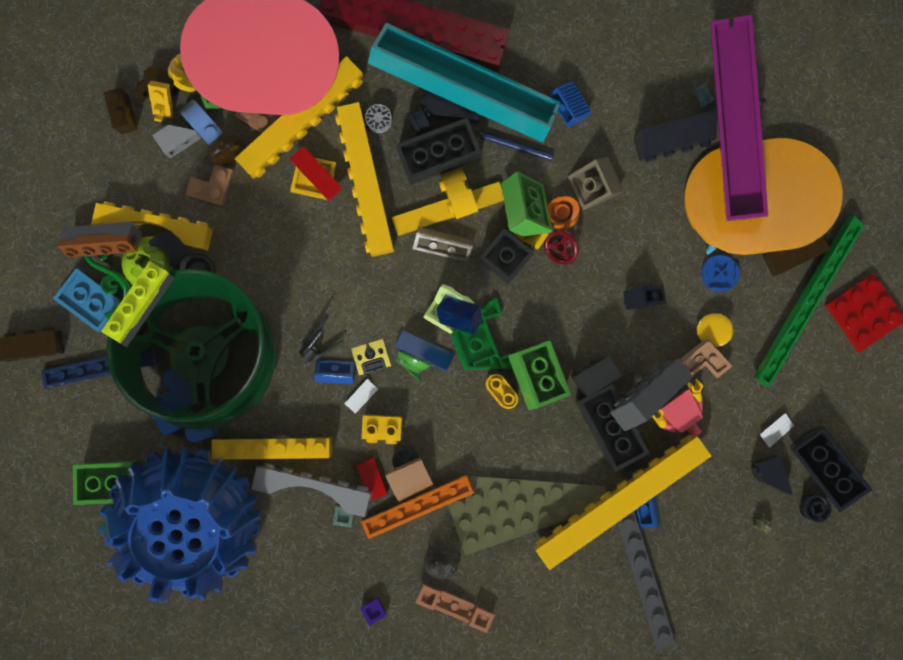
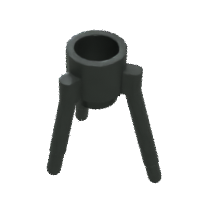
(310, 349)

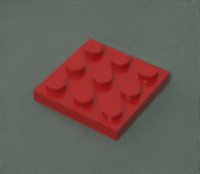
(865, 313)

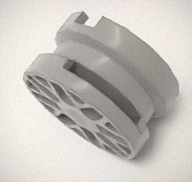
(378, 119)

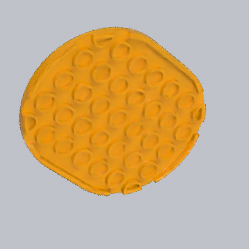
(801, 200)

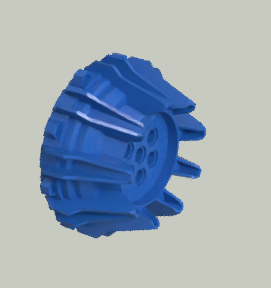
(198, 490)

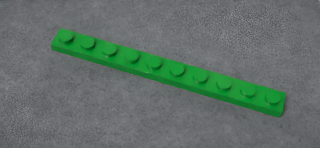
(808, 301)

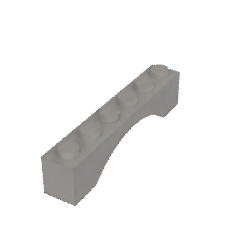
(351, 499)

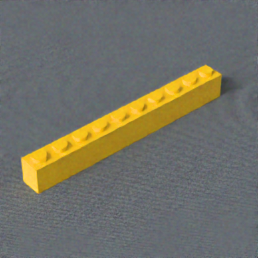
(622, 501)

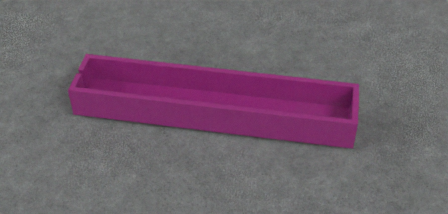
(739, 118)

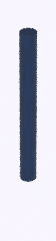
(517, 146)

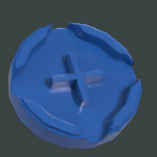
(720, 273)

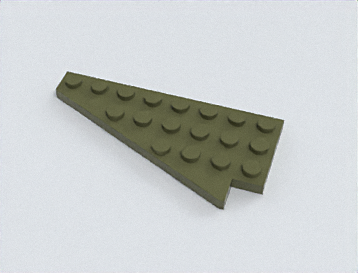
(515, 507)

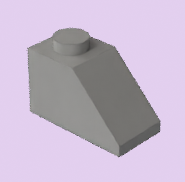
(175, 139)

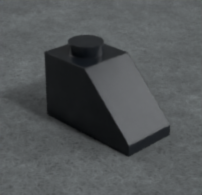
(644, 297)
(772, 473)

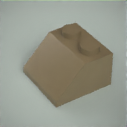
(595, 183)

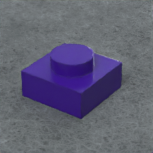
(373, 611)

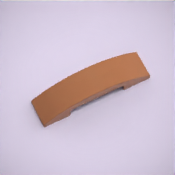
(455, 606)

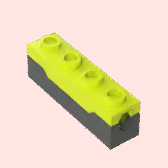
(137, 304)

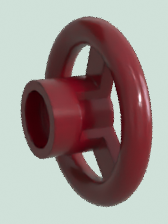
(563, 245)

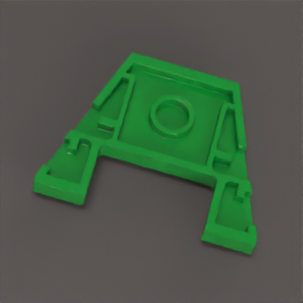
(479, 350)

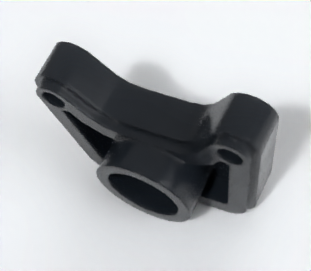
(171, 245)

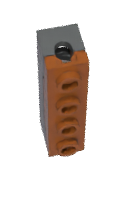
(100, 239)

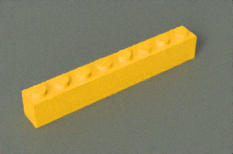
(288, 128)
(365, 180)

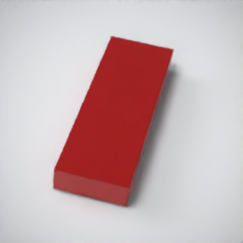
(316, 173)

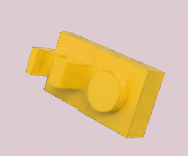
(160, 100)

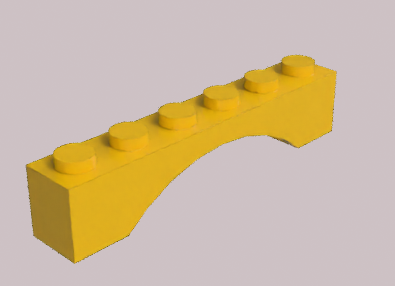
(191, 234)
(272, 448)

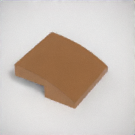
(409, 480)

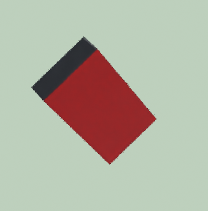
(372, 478)

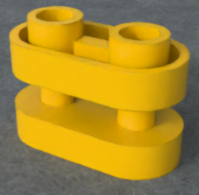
(501, 391)

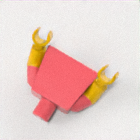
(682, 411)

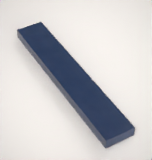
(89, 369)

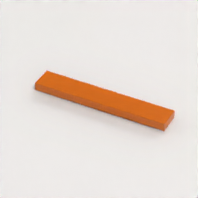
(417, 506)

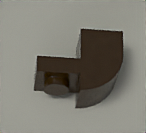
(158, 75)

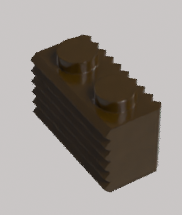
(120, 111)

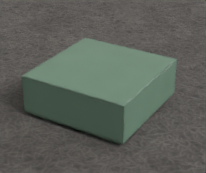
(342, 518)

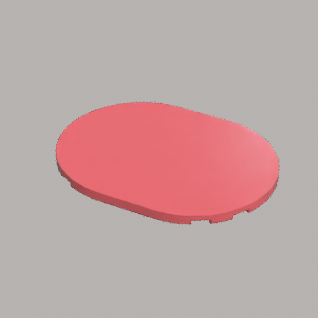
(260, 55)

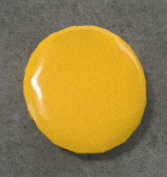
(715, 328)

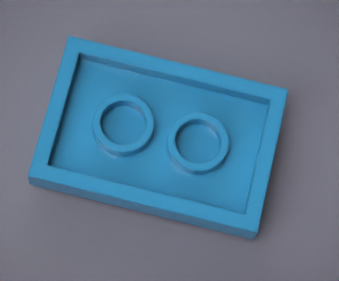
(86, 299)

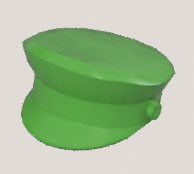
(412, 364)

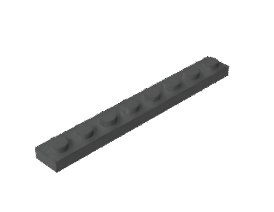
(645, 582)

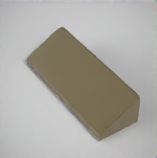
(442, 244)

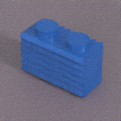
(572, 106)

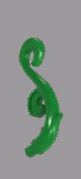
(106, 283)

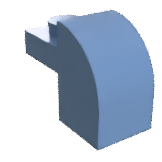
(200, 121)

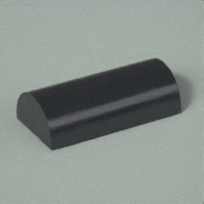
(830, 467)

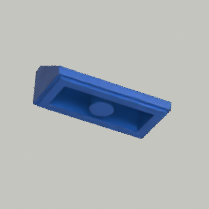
(334, 371)

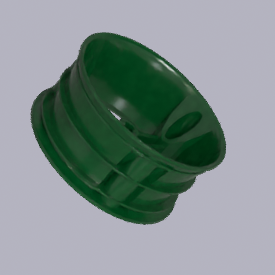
(201, 369)

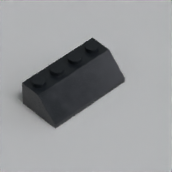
(676, 136)

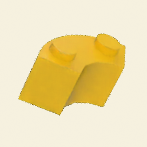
(460, 196)

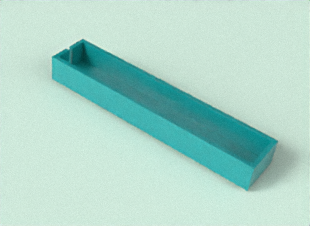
(463, 82)

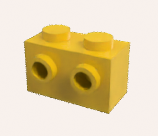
(382, 428)

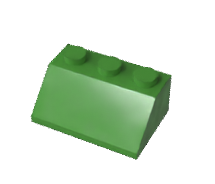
(526, 205)

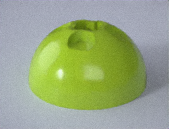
(132, 261)

